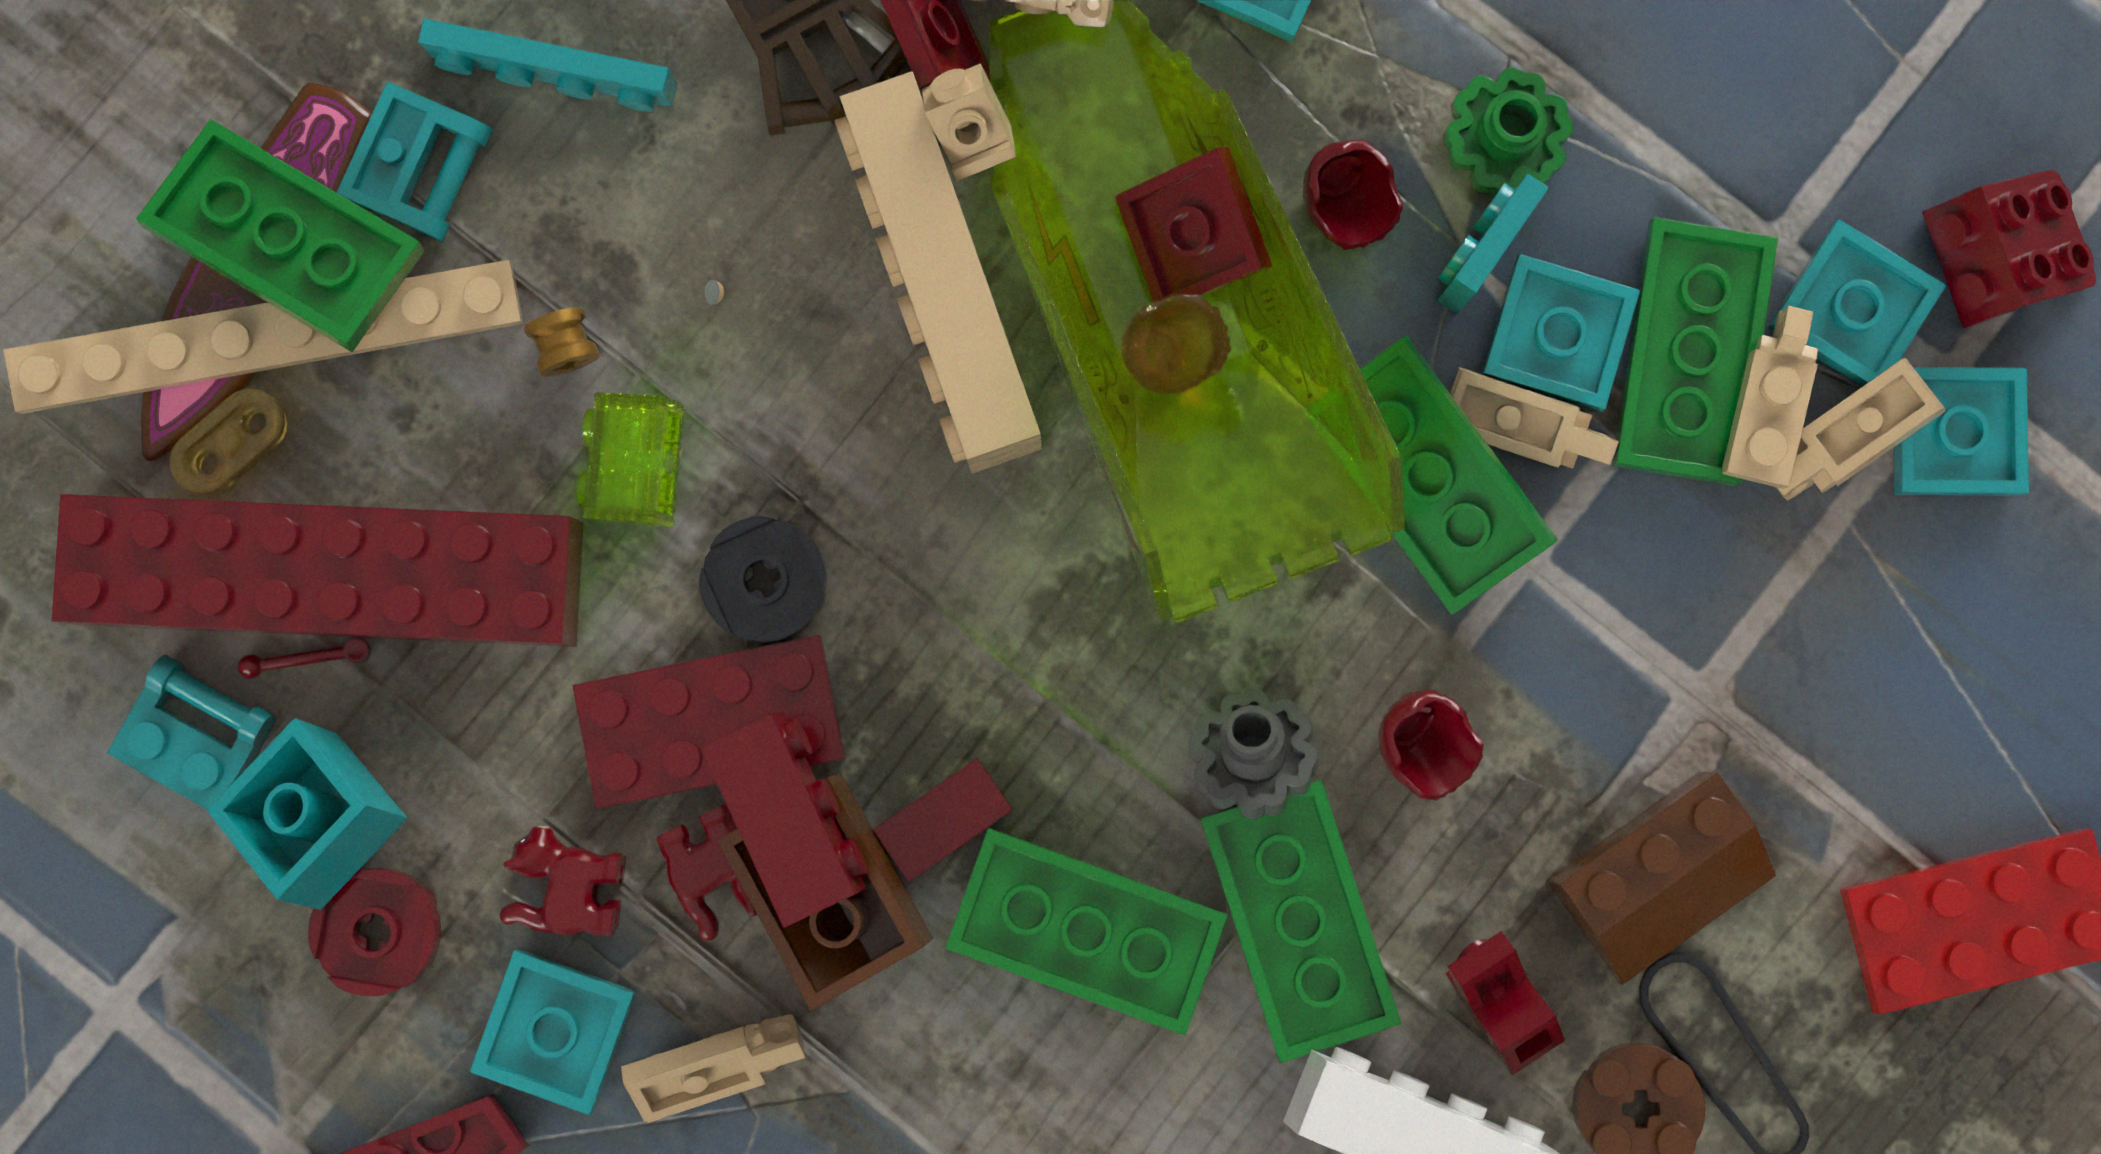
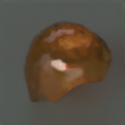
(1175, 344)

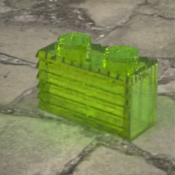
(631, 460)

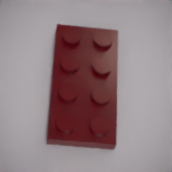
(649, 724)

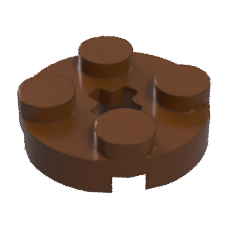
(1613, 1081)

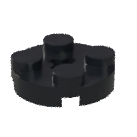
(729, 567)

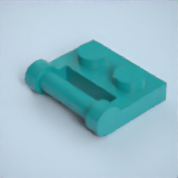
(396, 152)
(177, 750)

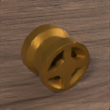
(561, 342)

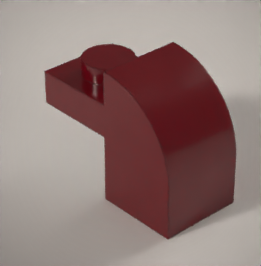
(1504, 1002)

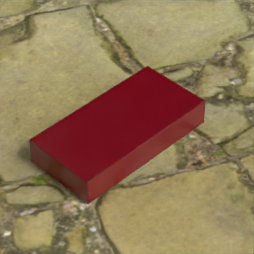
(943, 819)

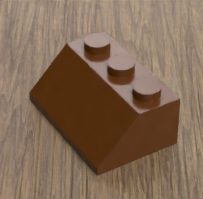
(1664, 875)
(851, 938)

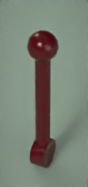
(354, 650)

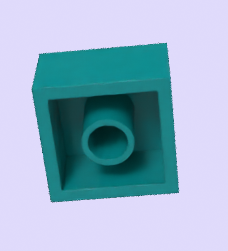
(306, 815)

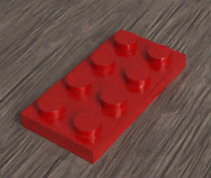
(1977, 921)

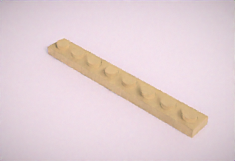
(250, 341)

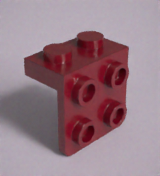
(2010, 246)

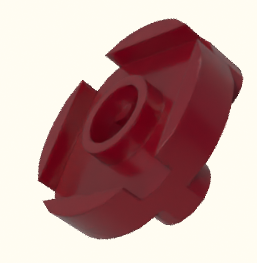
(346, 953)

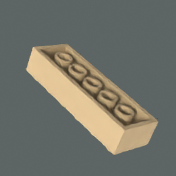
(937, 261)

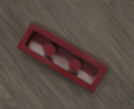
(785, 816)

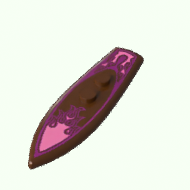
(317, 139)

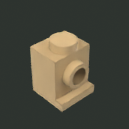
(968, 121)

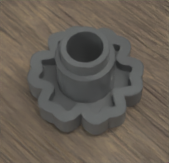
(1253, 754)

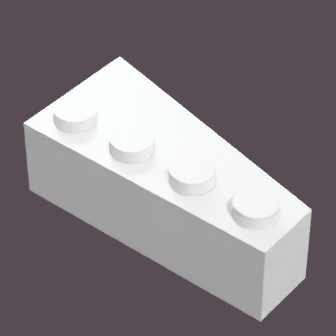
(1366, 1114)

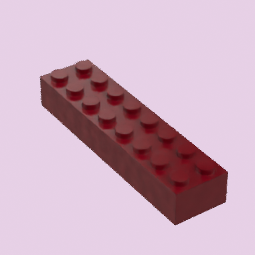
(318, 570)

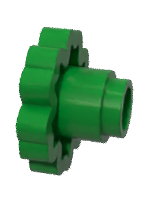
(1507, 130)

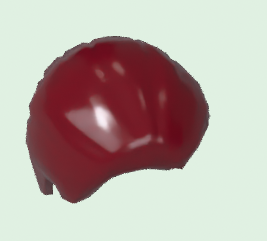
(1351, 194)
(1429, 744)

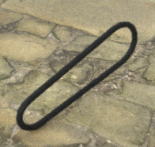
(1748, 1035)

